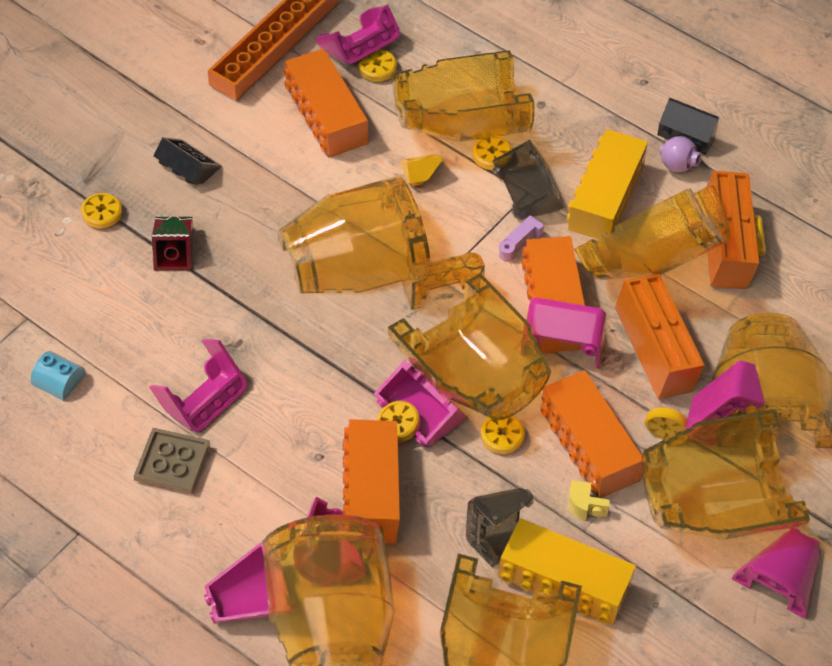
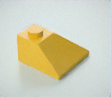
(420, 168)

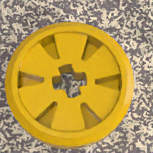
(386, 66)
(483, 147)
(92, 208)
(760, 235)
(403, 412)
(665, 422)
(502, 444)

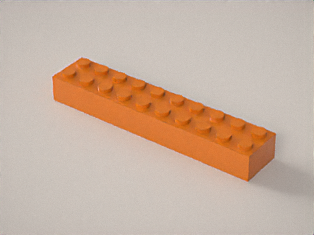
(266, 44)

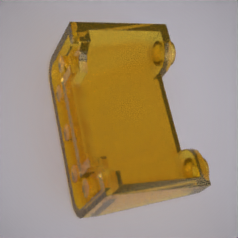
(440, 274)

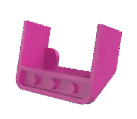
(568, 324)
(221, 388)

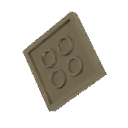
(171, 460)

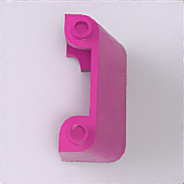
(377, 31)
(727, 393)
(436, 412)

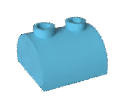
(56, 374)

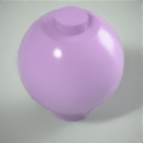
(680, 154)

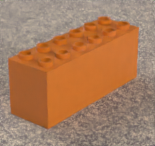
(326, 103)
(737, 260)
(552, 276)
(659, 336)
(591, 434)
(372, 473)

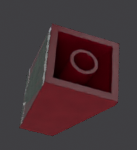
(172, 243)

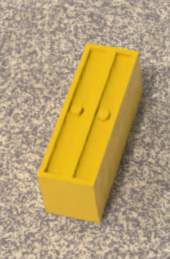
(606, 184)
(542, 558)

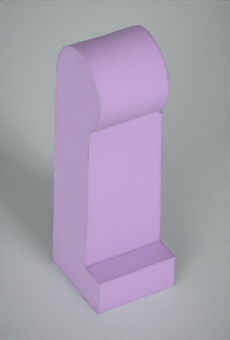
(517, 238)

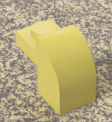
(582, 504)

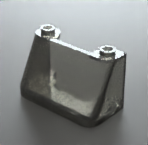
(528, 181)
(493, 520)

